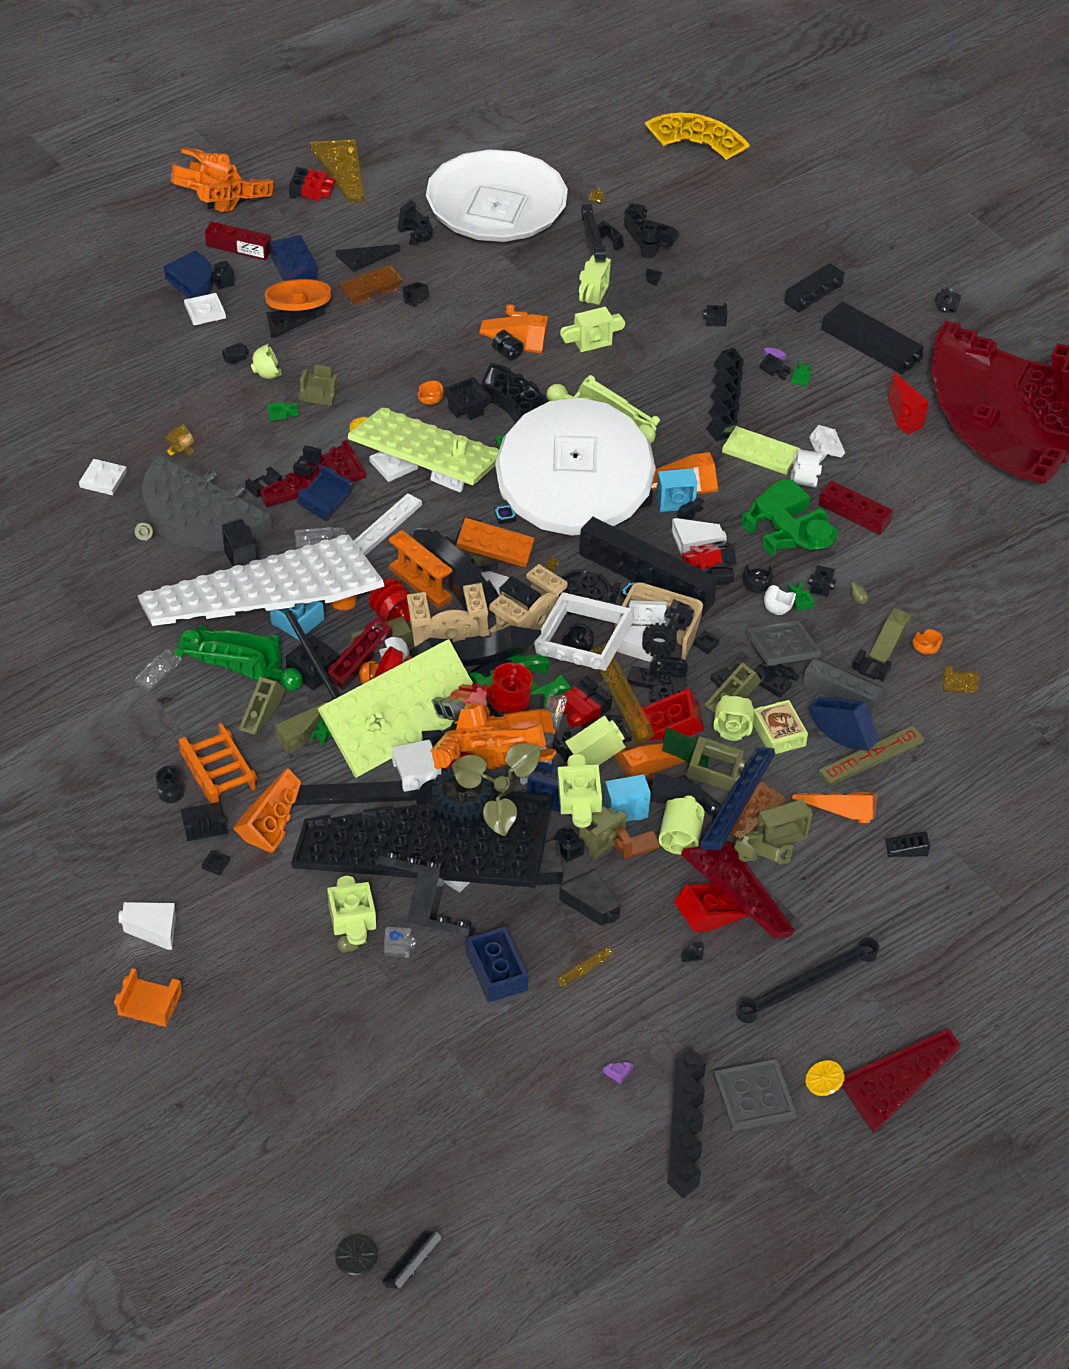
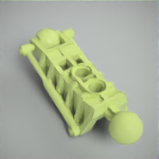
(595, 391)

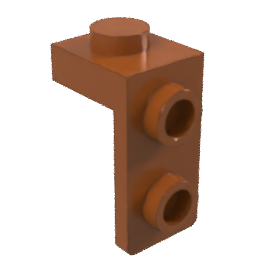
(635, 845)

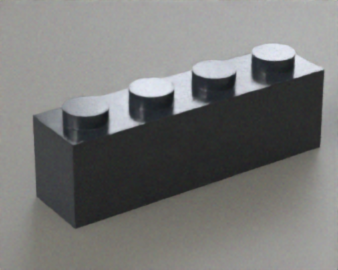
(814, 287)

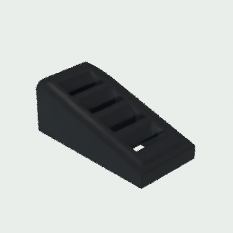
(908, 851)

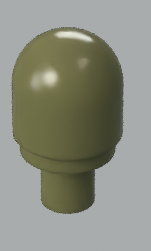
(859, 593)
(345, 946)

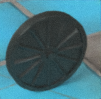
(356, 1255)

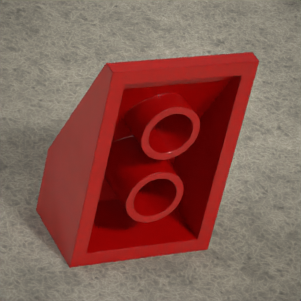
(907, 405)
(676, 712)
(707, 907)

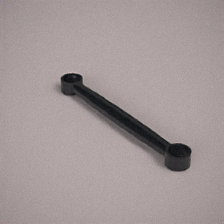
(593, 233)
(807, 980)

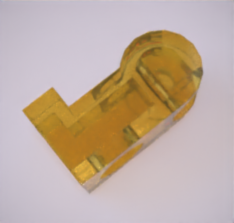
(960, 681)

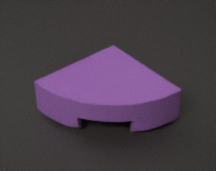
(776, 352)
(618, 1071)

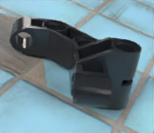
(647, 233)

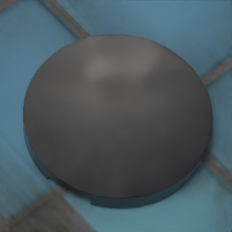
(587, 585)

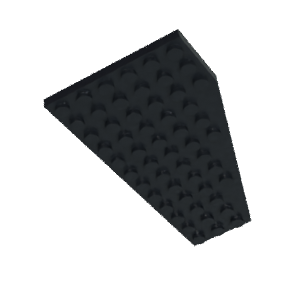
(464, 848)

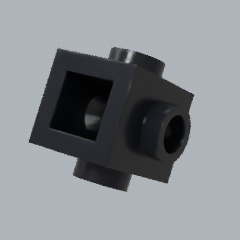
(952, 304)
(822, 581)
(679, 615)
(560, 742)

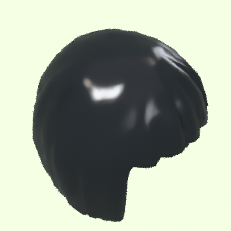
(757, 579)
(579, 637)

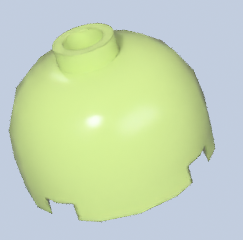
(265, 363)

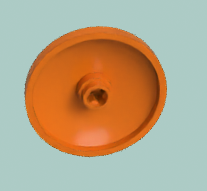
(297, 294)

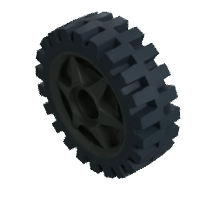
(458, 801)

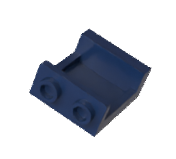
(325, 493)

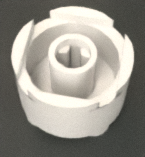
(806, 467)

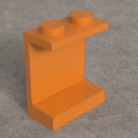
(147, 1000)

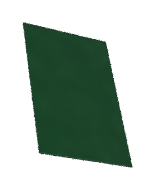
(682, 746)

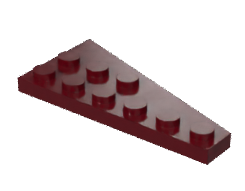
(340, 459)
(740, 885)
(889, 1082)

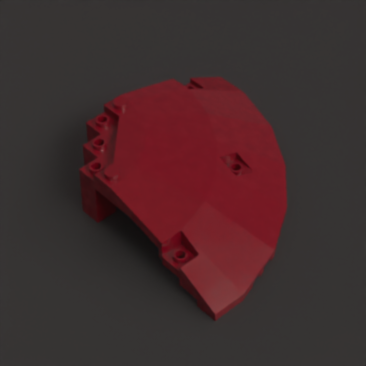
(1021, 402)

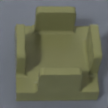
(320, 386)
(602, 837)

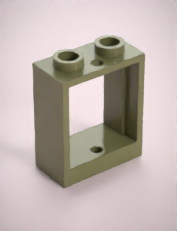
(720, 752)
(783, 814)

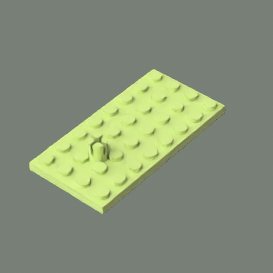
(426, 445)
(393, 707)

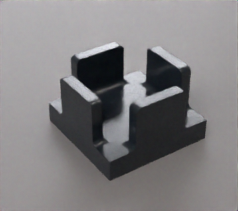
(467, 397)

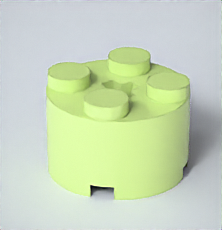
(734, 717)

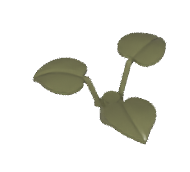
(469, 772)

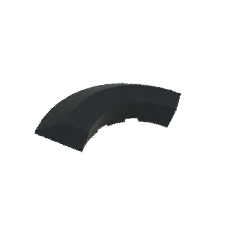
(511, 391)
(463, 570)
(486, 649)

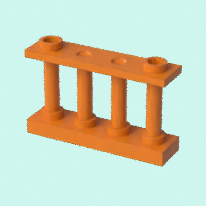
(413, 576)
(203, 777)

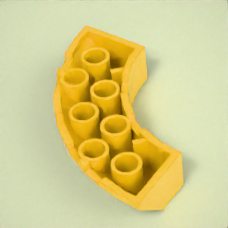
(699, 129)

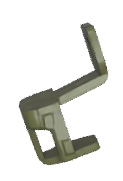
(753, 845)

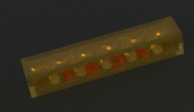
(625, 700)

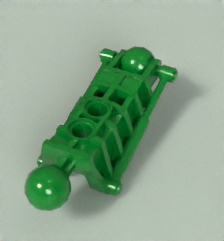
(240, 651)

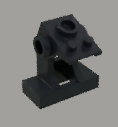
(414, 221)

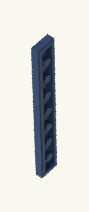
(737, 799)

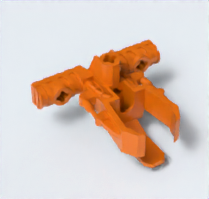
(218, 180)
(493, 735)

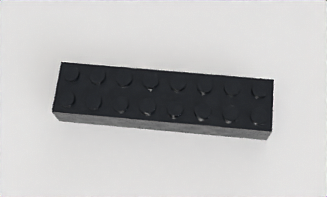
(644, 562)

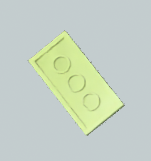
(760, 450)

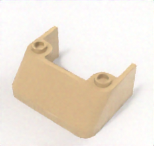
(646, 592)

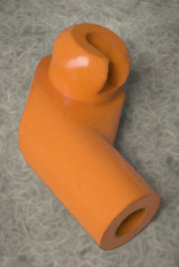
(510, 311)

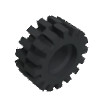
(659, 648)

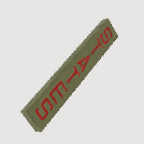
(866, 759)

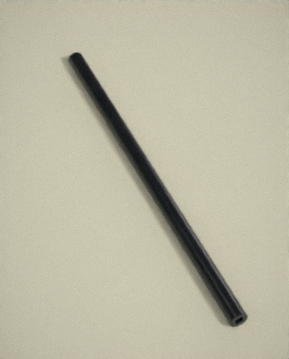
(312, 655)

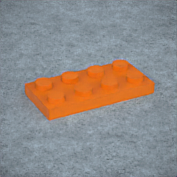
(495, 542)

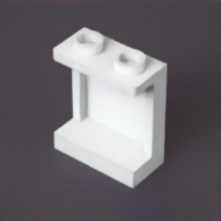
(414, 764)

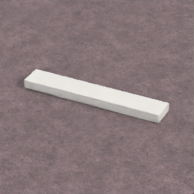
(387, 523)

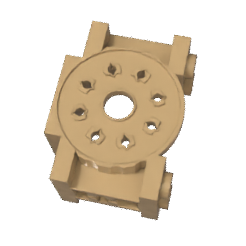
(512, 614)
(450, 623)

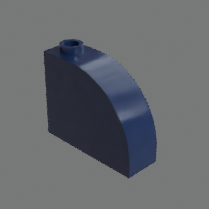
(190, 275)
(845, 722)

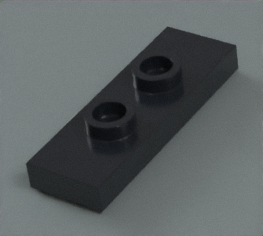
(649, 678)
(407, 1265)

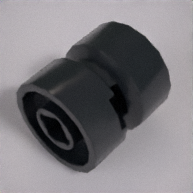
(507, 345)
(170, 784)

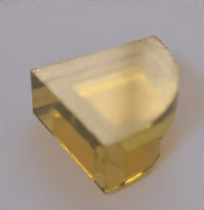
(596, 196)

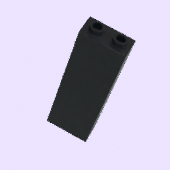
(872, 338)

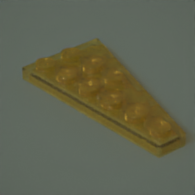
(341, 163)

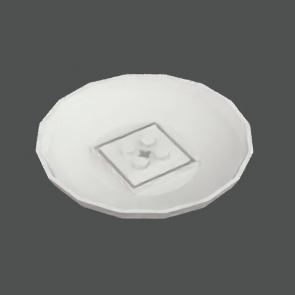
(521, 186)
(563, 491)

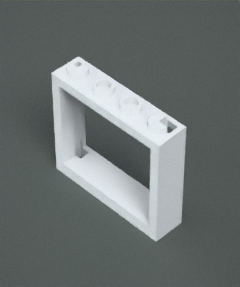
(589, 608)

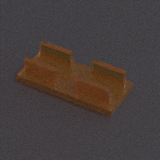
(360, 287)
(761, 800)

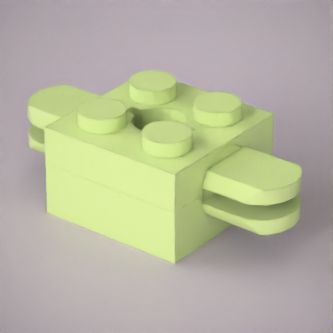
(594, 281)
(592, 329)
(579, 790)
(351, 909)

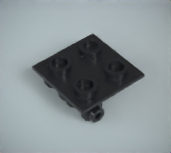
(203, 821)

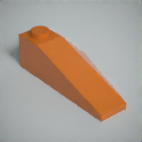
(527, 328)
(703, 467)
(645, 759)
(853, 805)
(266, 818)

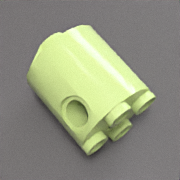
(681, 824)

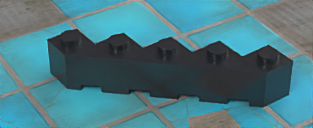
(726, 394)
(686, 1123)

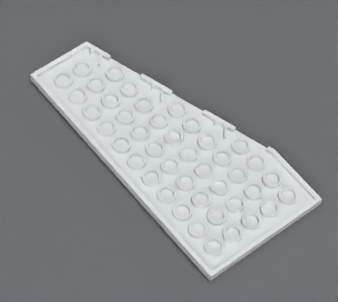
(303, 575)

